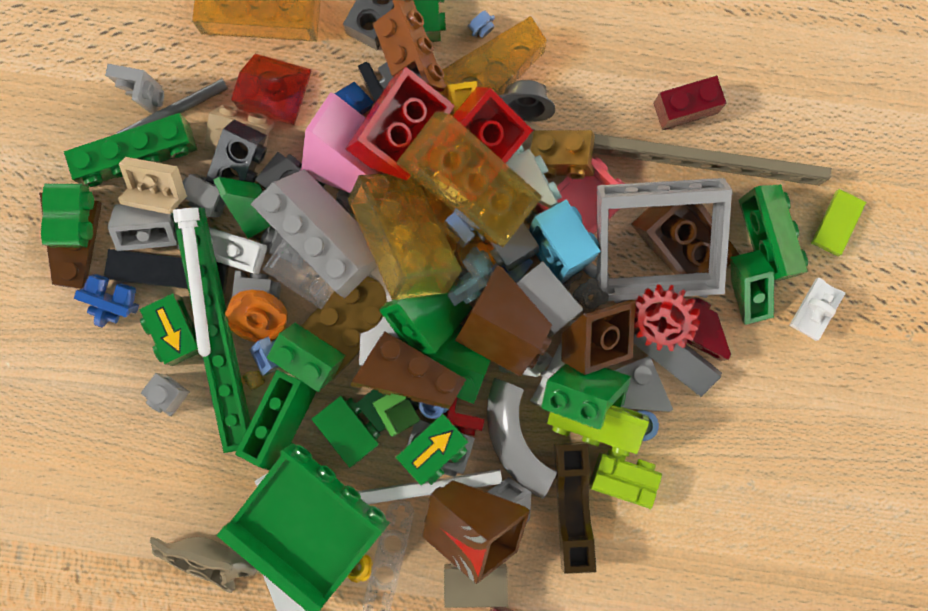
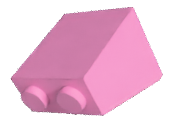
(326, 143)

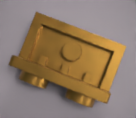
(565, 152)

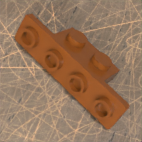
(407, 44)

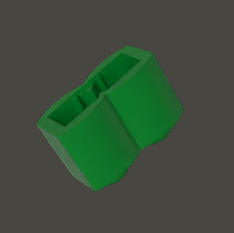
(66, 215)

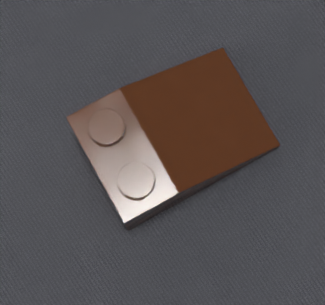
(680, 236)

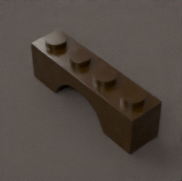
(574, 519)

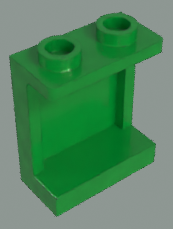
(425, 320)
(585, 396)

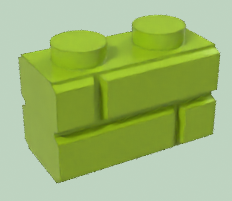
(626, 480)

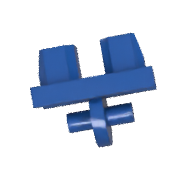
(108, 305)

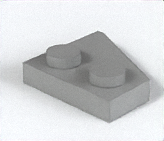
(645, 387)

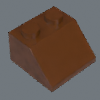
(600, 338)

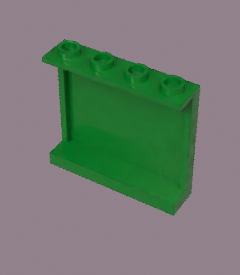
(304, 528)

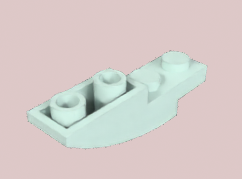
(532, 171)

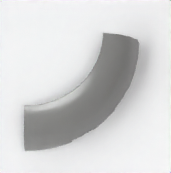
(509, 441)

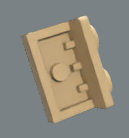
(225, 114)
(151, 185)

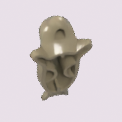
(205, 560)

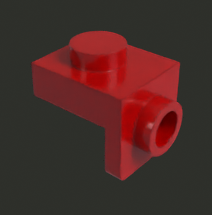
(465, 423)

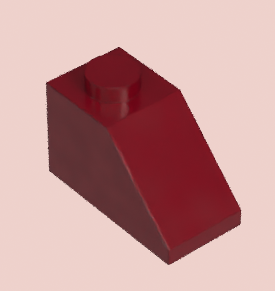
(710, 334)

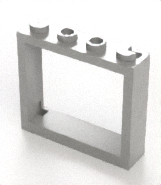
(666, 194)

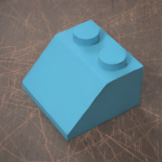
(563, 240)

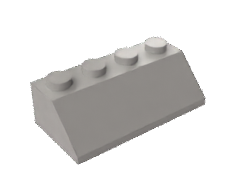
(317, 230)

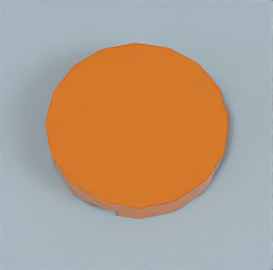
(256, 315)

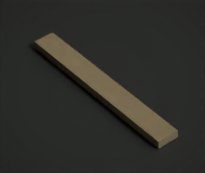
(711, 160)

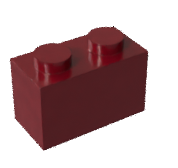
(689, 102)

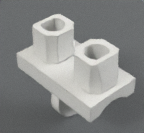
(817, 309)

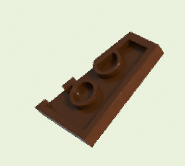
(72, 265)
(408, 373)

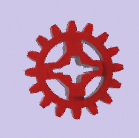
(680, 316)

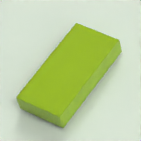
(838, 222)

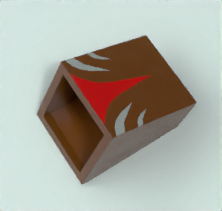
(474, 528)

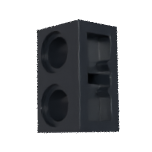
(231, 155)

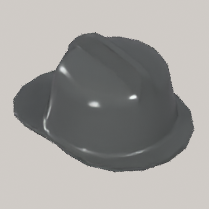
(529, 100)

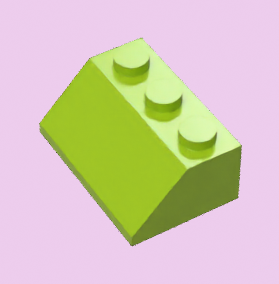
(621, 429)

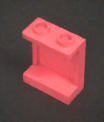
(583, 194)

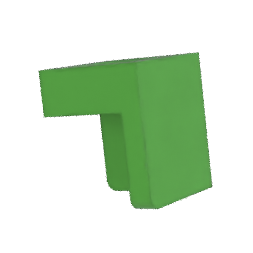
(396, 413)

